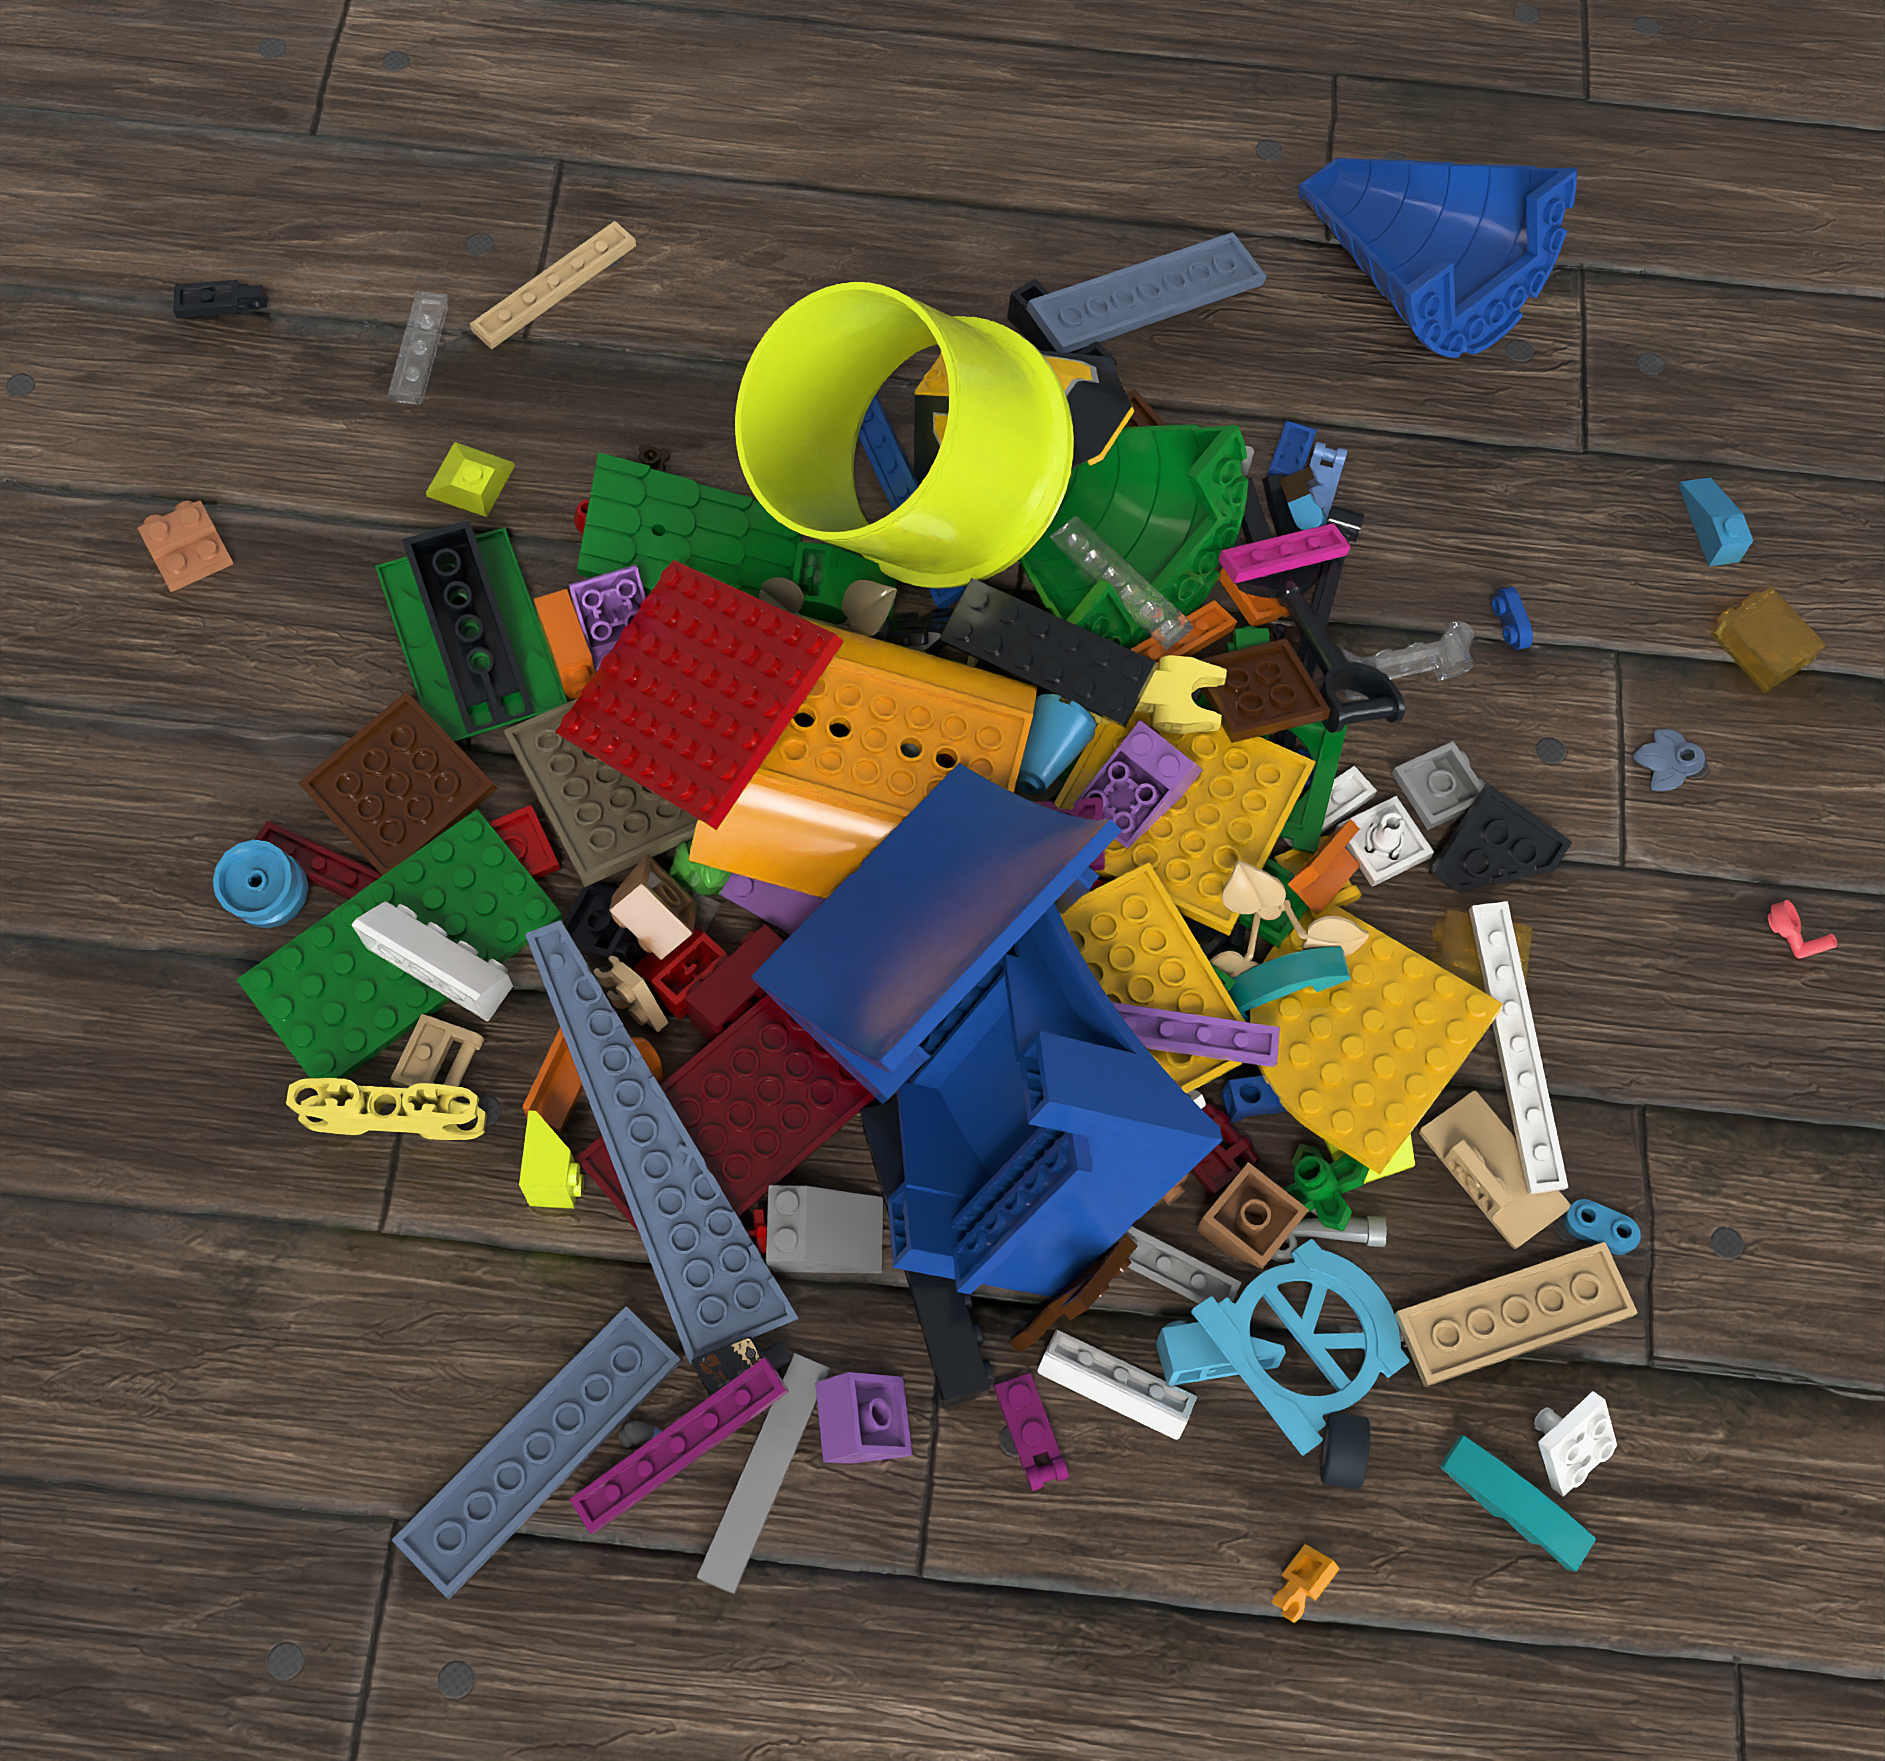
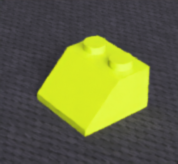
(548, 1168)

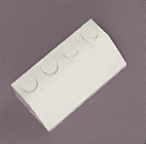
(434, 959)

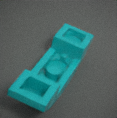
(1288, 974)

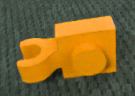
(1305, 1576)

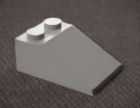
(823, 1231)

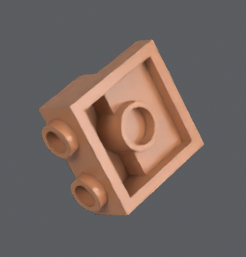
(184, 544)

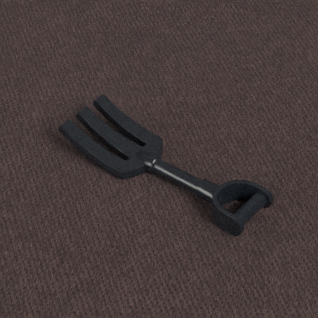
(1288, 589)

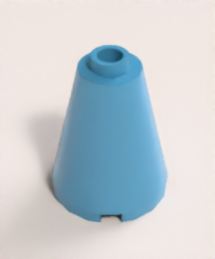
(1053, 742)

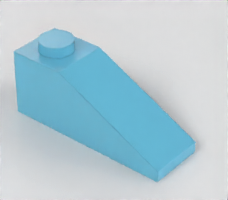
(1192, 1355)

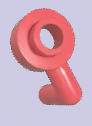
(1786, 921)

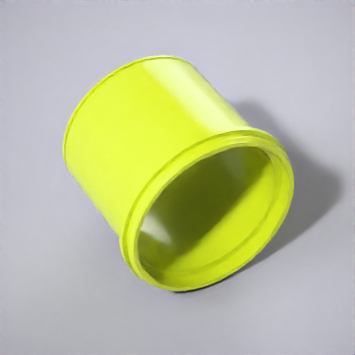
(999, 457)

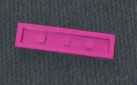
(1284, 553)

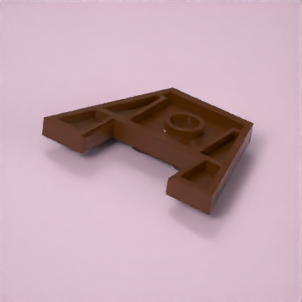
(1079, 1294)

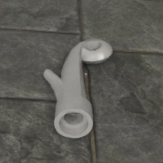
(1366, 1230)

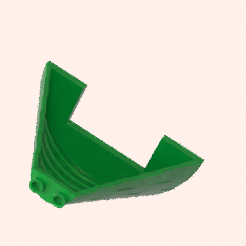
(1164, 505)

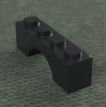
(1028, 327)

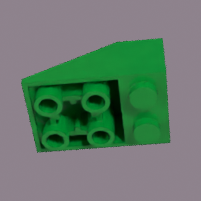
(825, 575)

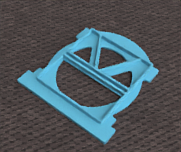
(1296, 1413)

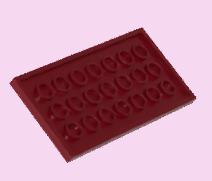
(751, 1105)

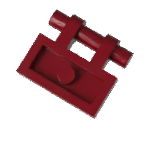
(1218, 1167)

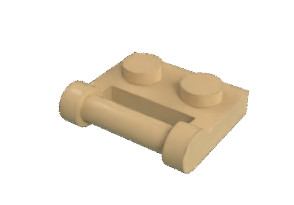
(428, 1049)

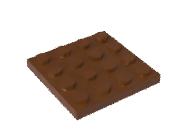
(397, 784)

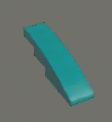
(1518, 1502)

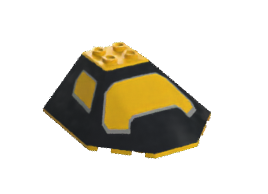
(1091, 388)

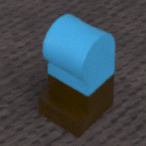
(1302, 500)

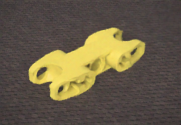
(1170, 696)
(356, 1109)

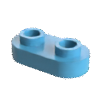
(1602, 1227)

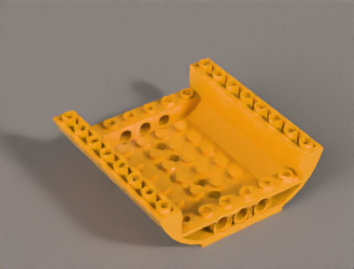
(834, 799)

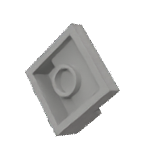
(1439, 785)

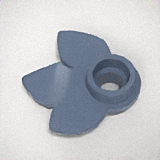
(1666, 760)

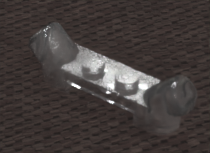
(1446, 657)

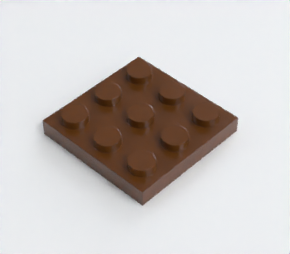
(1264, 691)

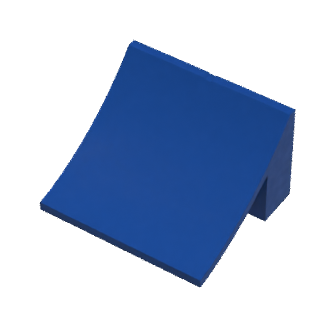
(928, 922)
(1035, 1127)

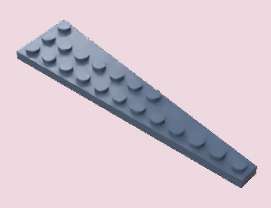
(692, 1235)

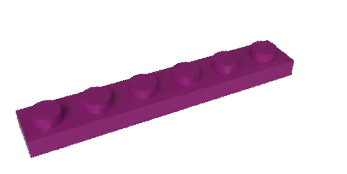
(679, 1445)

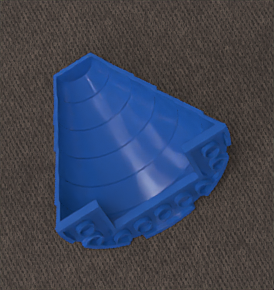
(1447, 239)

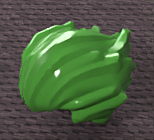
(696, 876)

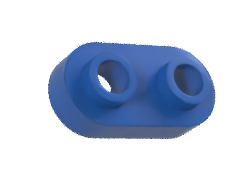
(1513, 617)

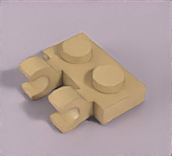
(632, 993)

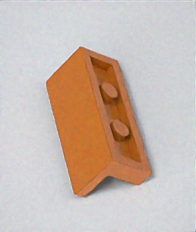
(1326, 869)
(555, 1086)

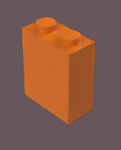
(565, 642)

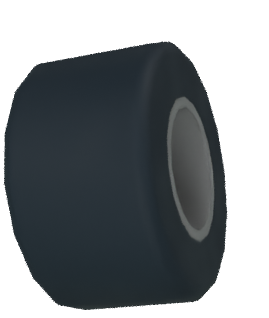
(1345, 1450)

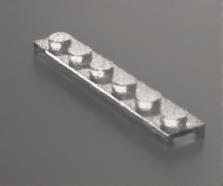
(1139, 597)

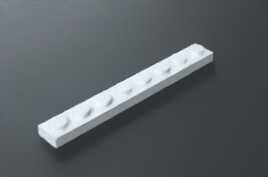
(1518, 1049)

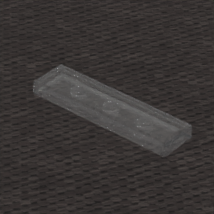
(418, 347)

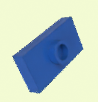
(1292, 449)

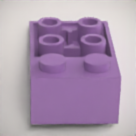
(606, 607)
(1141, 782)

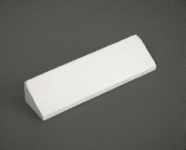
(1117, 1384)

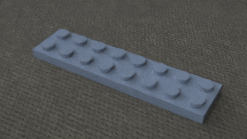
(1145, 293)
(536, 1452)

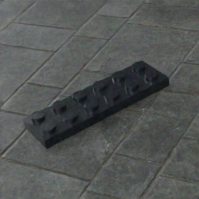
(1048, 652)

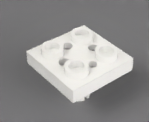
(1392, 834)
(1575, 1442)

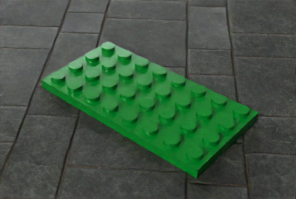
(346, 1004)

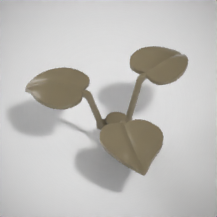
(864, 603)

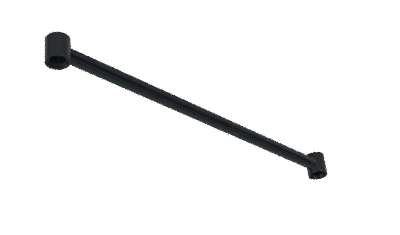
(1349, 525)

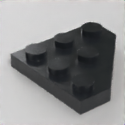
(1497, 845)

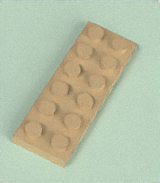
(1515, 1314)

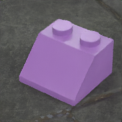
(863, 1418)

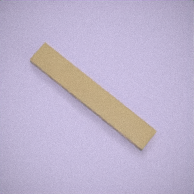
(552, 285)

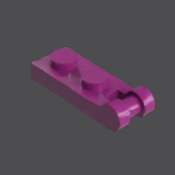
(1030, 1430)

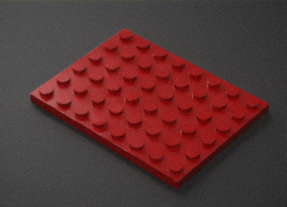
(698, 691)

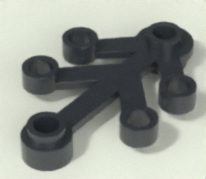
(914, 627)

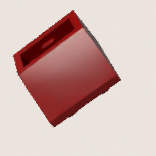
(679, 970)

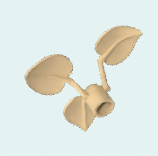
(1259, 893)

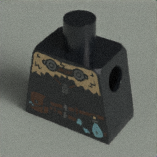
(730, 1361)

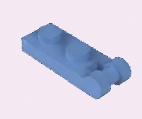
(1327, 476)

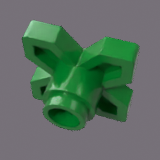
(1321, 1184)

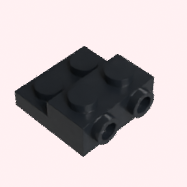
(595, 929)

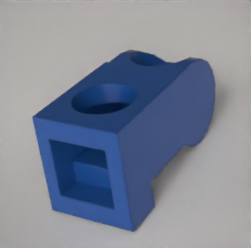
(1249, 1098)

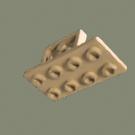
(1489, 1168)

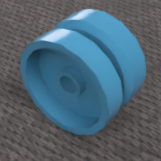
(260, 884)

